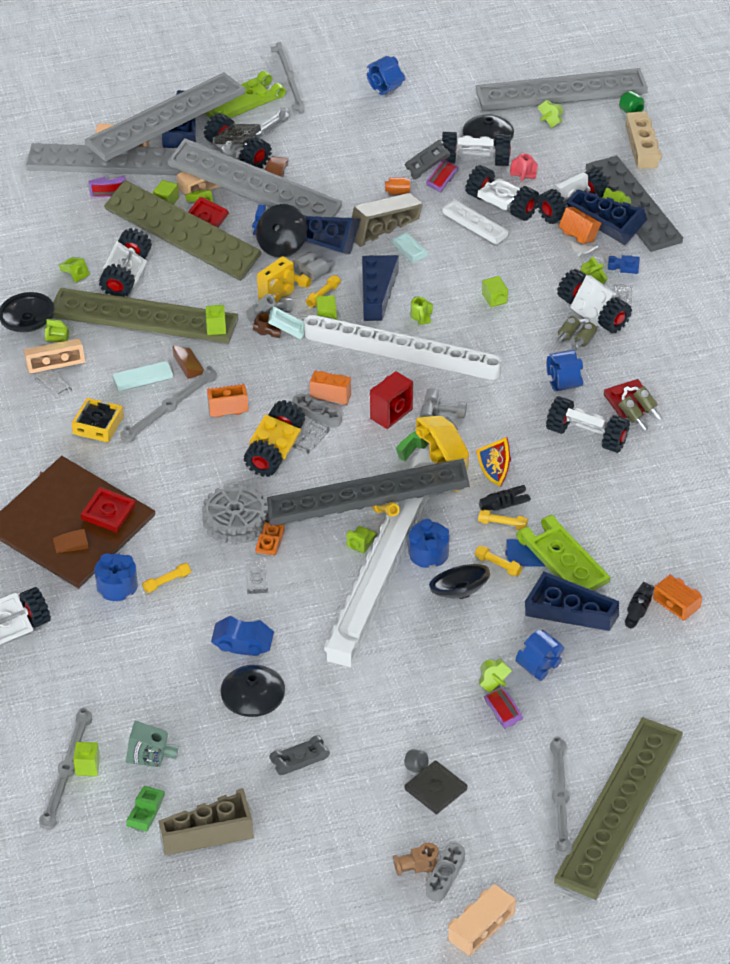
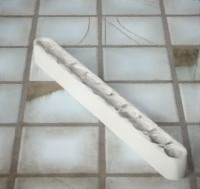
(402, 347)

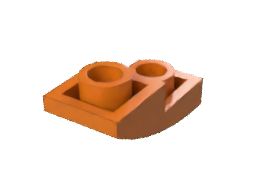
(270, 539)

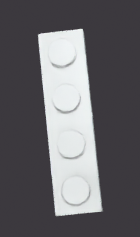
(475, 222)

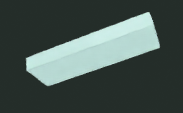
(142, 376)

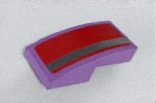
(442, 175)
(104, 188)
(503, 707)

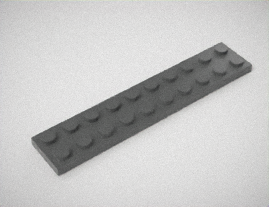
(367, 492)

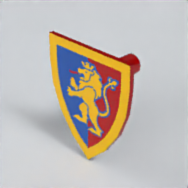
(495, 460)

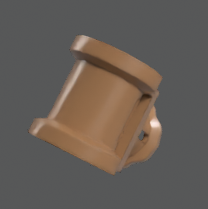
(418, 859)

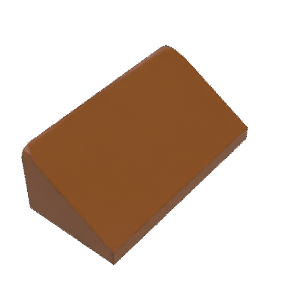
(187, 361)

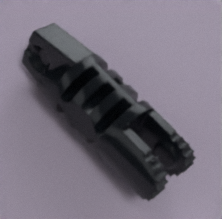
(504, 499)
(639, 604)

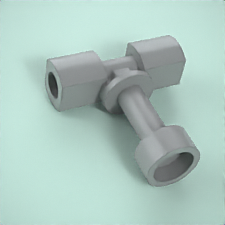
(266, 304)
(433, 405)

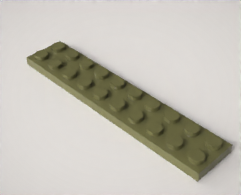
(183, 230)
(138, 314)
(618, 808)

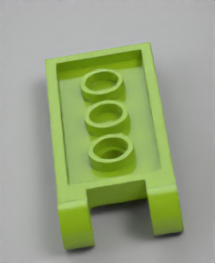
(254, 96)
(571, 559)

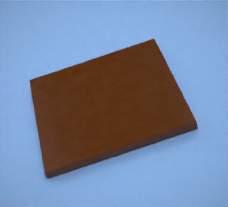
(54, 507)

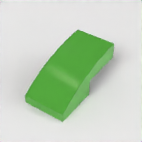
(409, 444)
(145, 809)

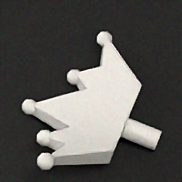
(582, 249)

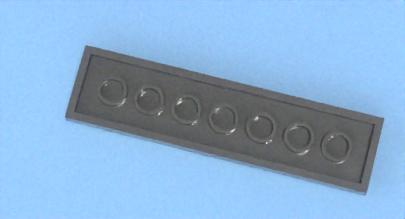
(657, 230)

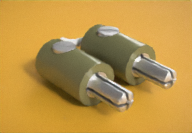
(570, 328)
(645, 400)

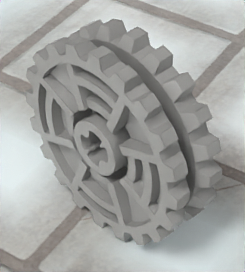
(234, 514)

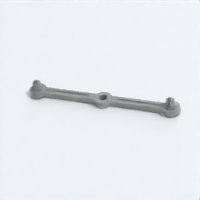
(290, 77)
(280, 115)
(129, 433)
(48, 819)
(563, 846)

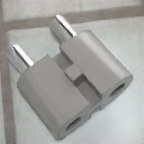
(311, 265)

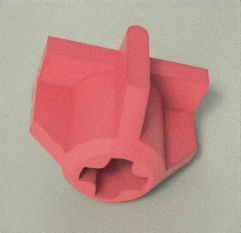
(524, 167)

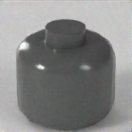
(416, 760)

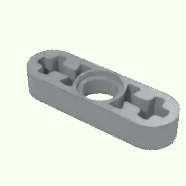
(328, 415)
(446, 880)

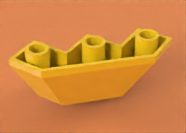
(443, 440)

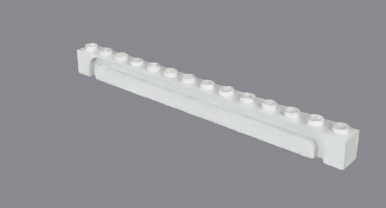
(375, 577)

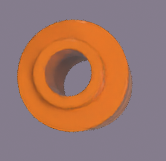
(397, 185)

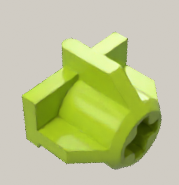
(551, 113)
(595, 270)
(420, 310)
(56, 331)
(493, 674)

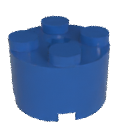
(385, 74)
(564, 370)
(428, 543)
(116, 576)
(540, 654)

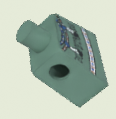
(148, 745)

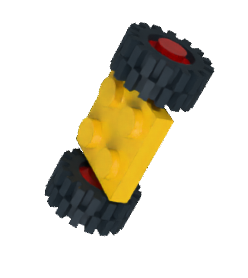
(274, 438)

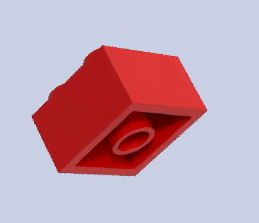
(391, 399)

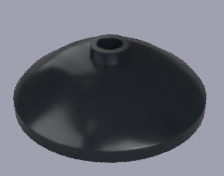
(487, 126)
(288, 237)
(26, 311)
(460, 581)
(252, 690)

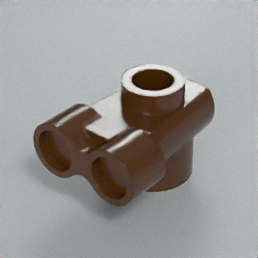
(262, 326)

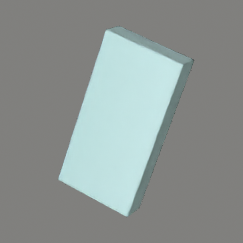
(409, 247)
(286, 322)

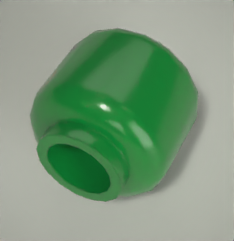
(631, 102)

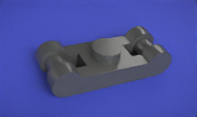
(427, 159)
(299, 755)

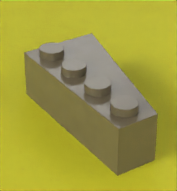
(384, 216)
(208, 825)

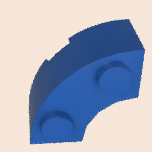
(242, 636)

